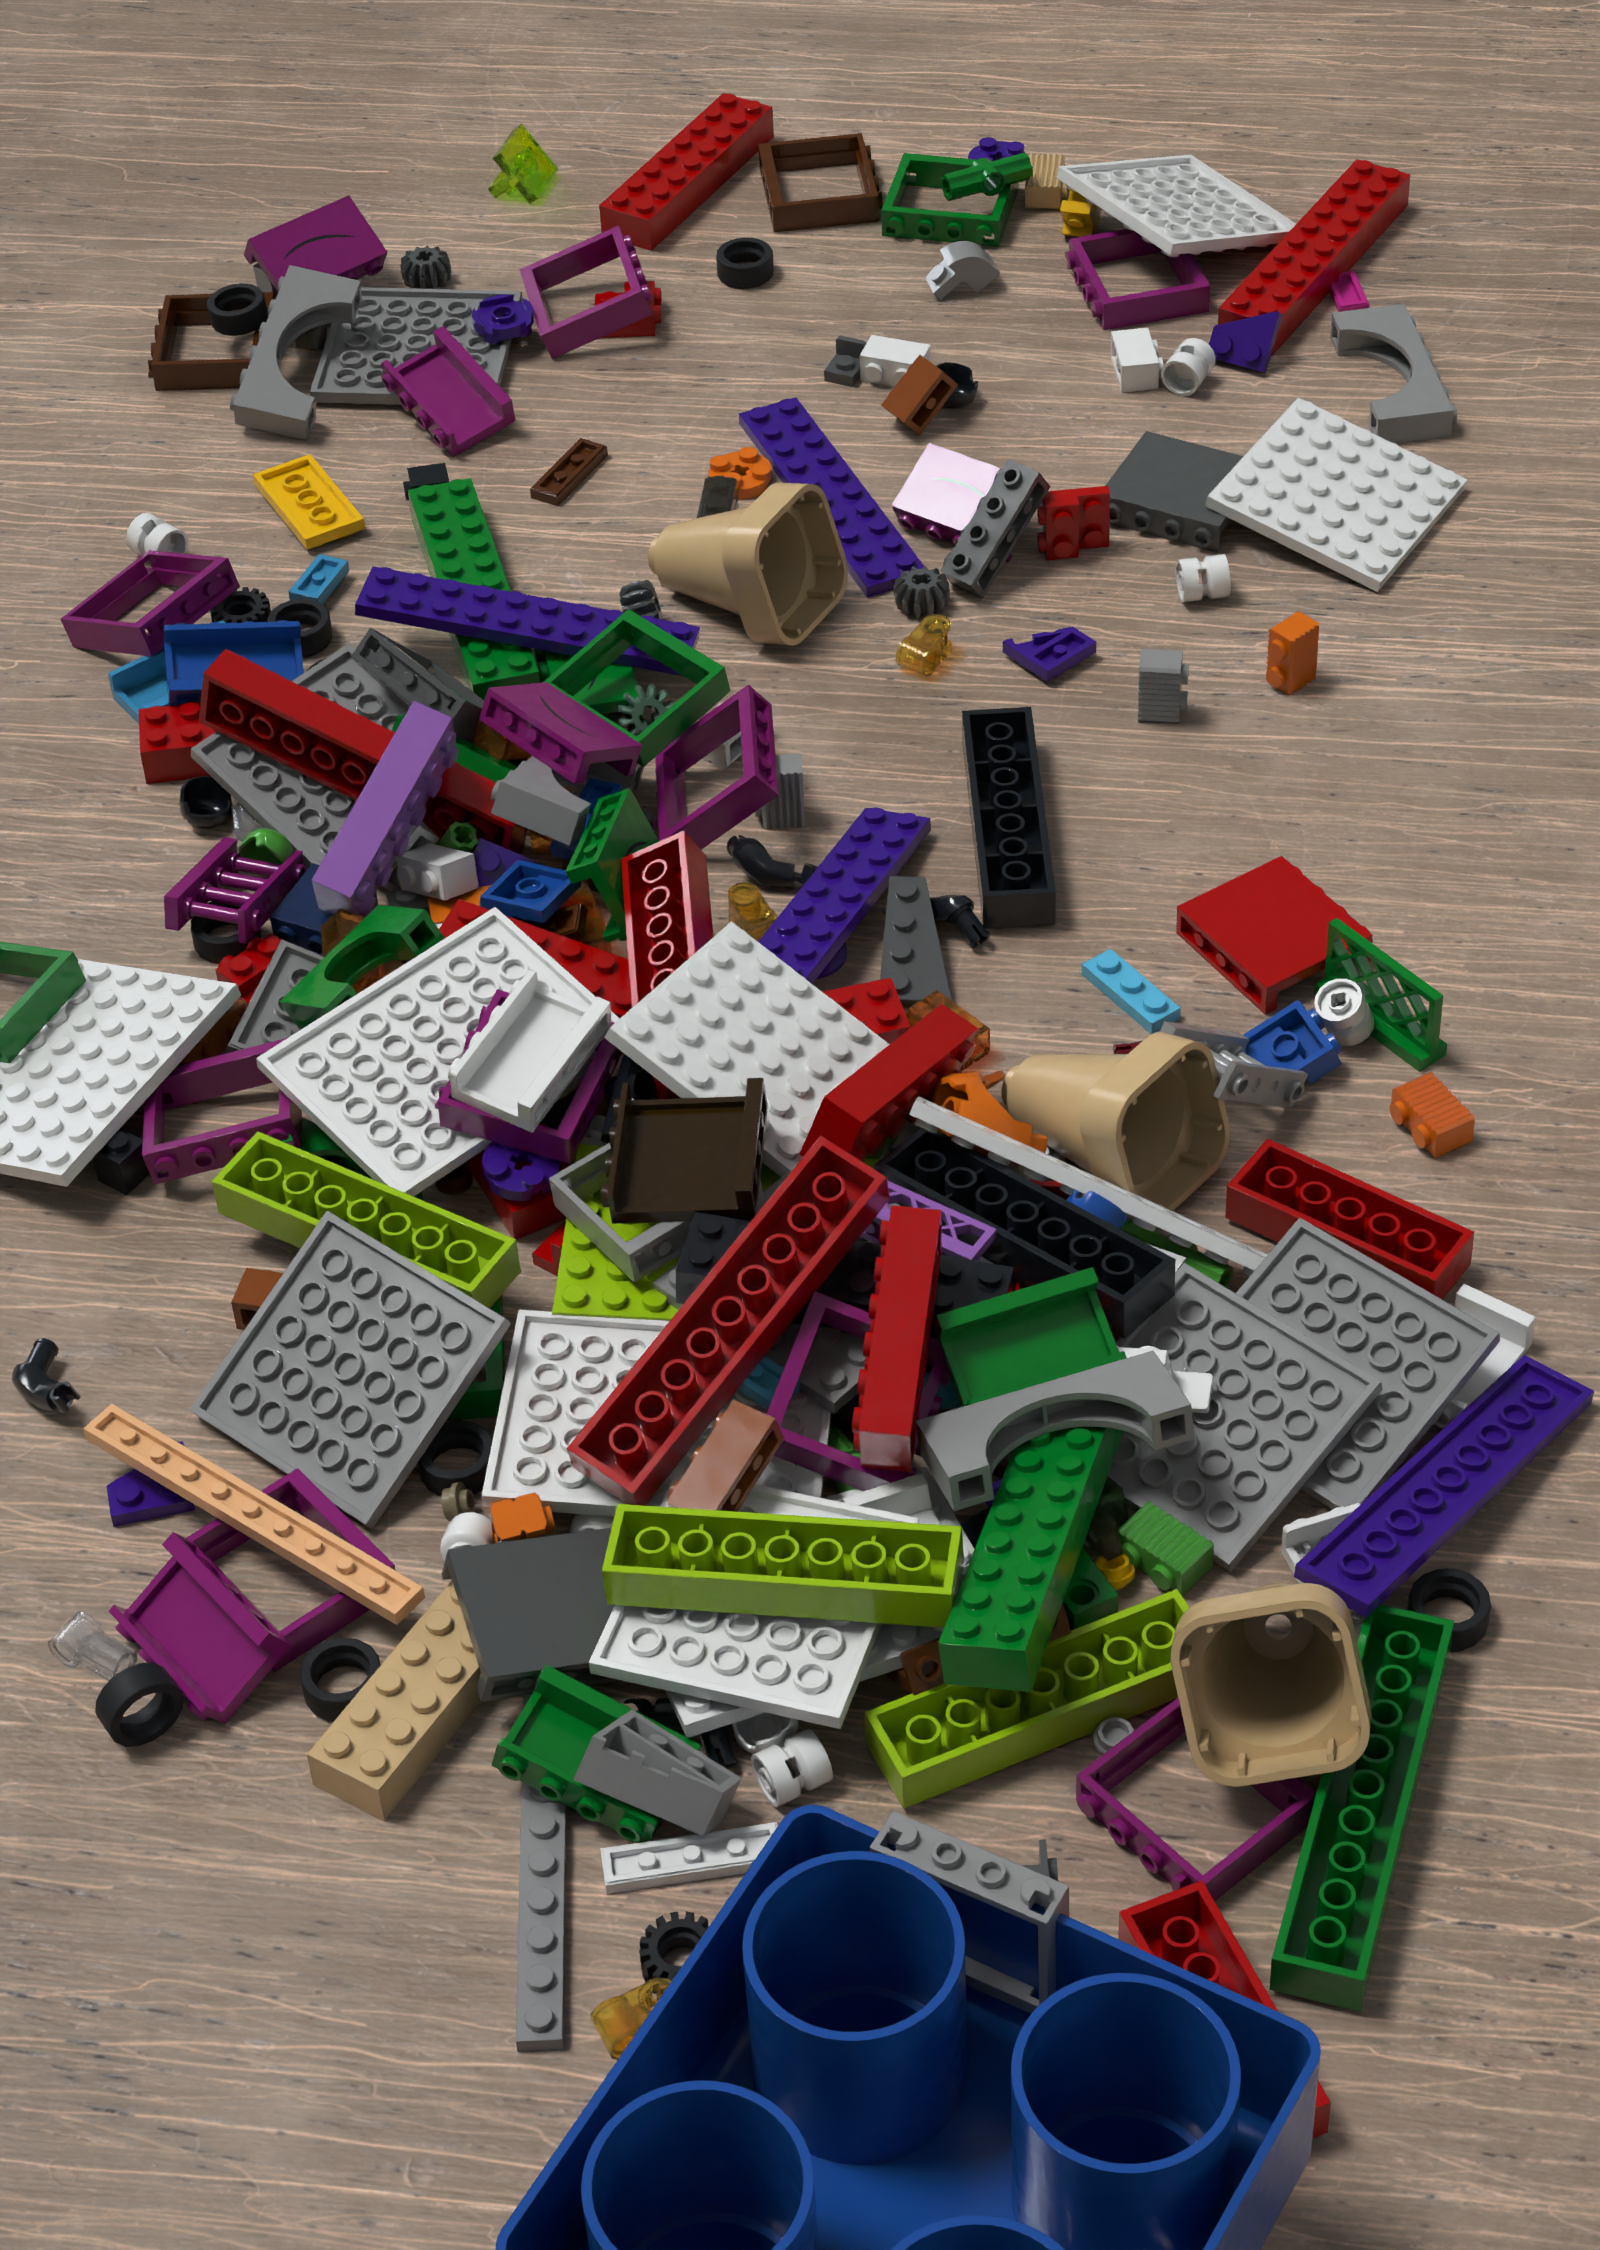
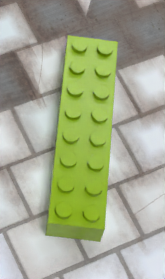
(290, 1190)
(783, 1565)
(968, 1732)

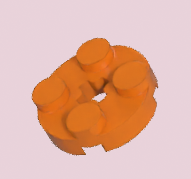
(746, 462)

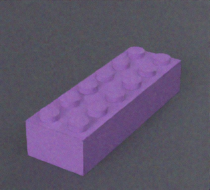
(386, 812)

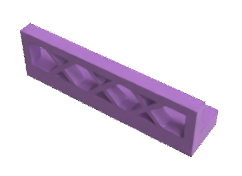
(955, 1225)

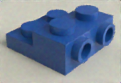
(529, 892)
(1295, 1042)

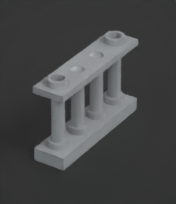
(1240, 1075)

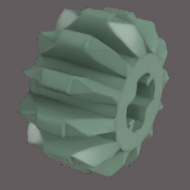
(636, 706)

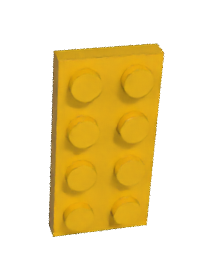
(309, 501)

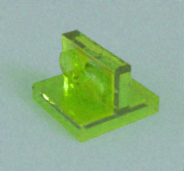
(522, 166)

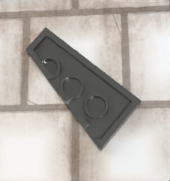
(911, 942)

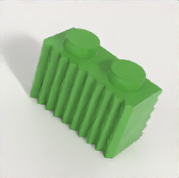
(1165, 1549)

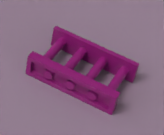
(220, 869)

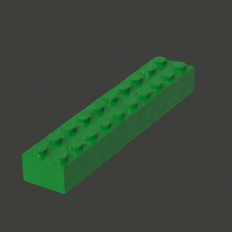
(462, 549)
(1025, 1559)
(1363, 1816)

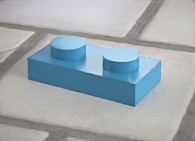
(320, 579)

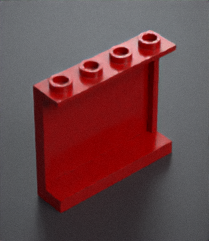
(1263, 930)

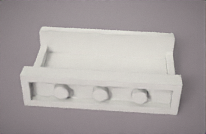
(528, 1053)

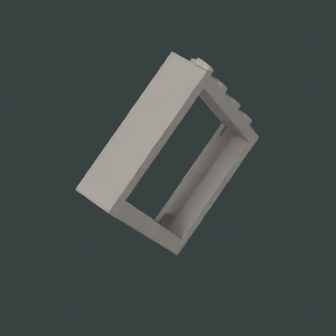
(635, 1257)
(992, 1882)

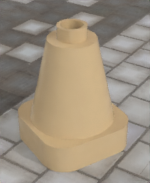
(765, 561)
(1129, 1117)
(1269, 1701)

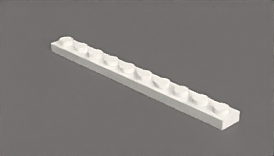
(1041, 1165)

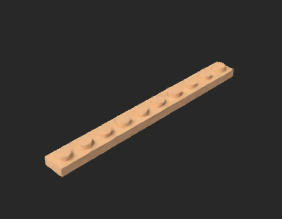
(255, 1514)

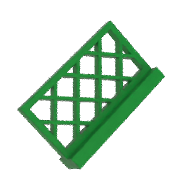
(1394, 1023)

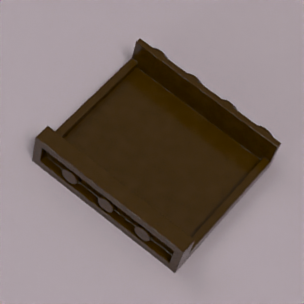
(685, 1157)

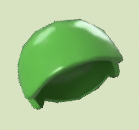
(266, 846)

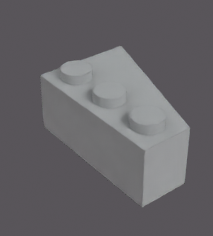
(657, 1774)

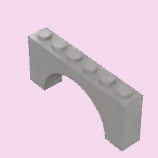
(303, 302)
(1391, 337)
(537, 800)
(1123, 1395)

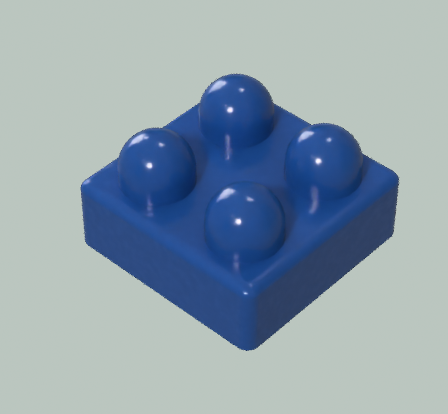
(852, 2093)

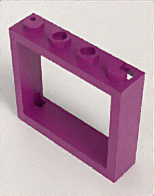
(1136, 308)
(600, 319)
(203, 583)
(742, 712)
(544, 1141)
(215, 1148)
(821, 1457)
(301, 1495)
(1290, 1796)

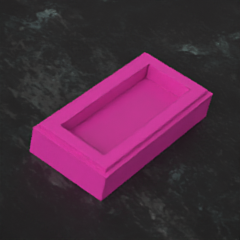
(1348, 293)

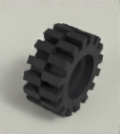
(242, 607)
(665, 1938)

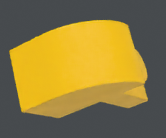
(1079, 216)

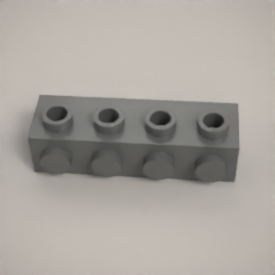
(995, 528)

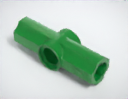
(986, 176)

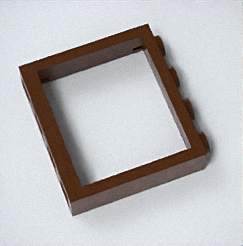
(820, 153)
(191, 374)

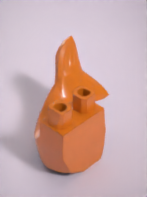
(969, 1097)

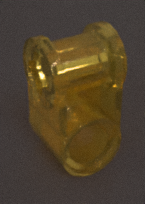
(926, 645)
(749, 910)
(623, 2015)

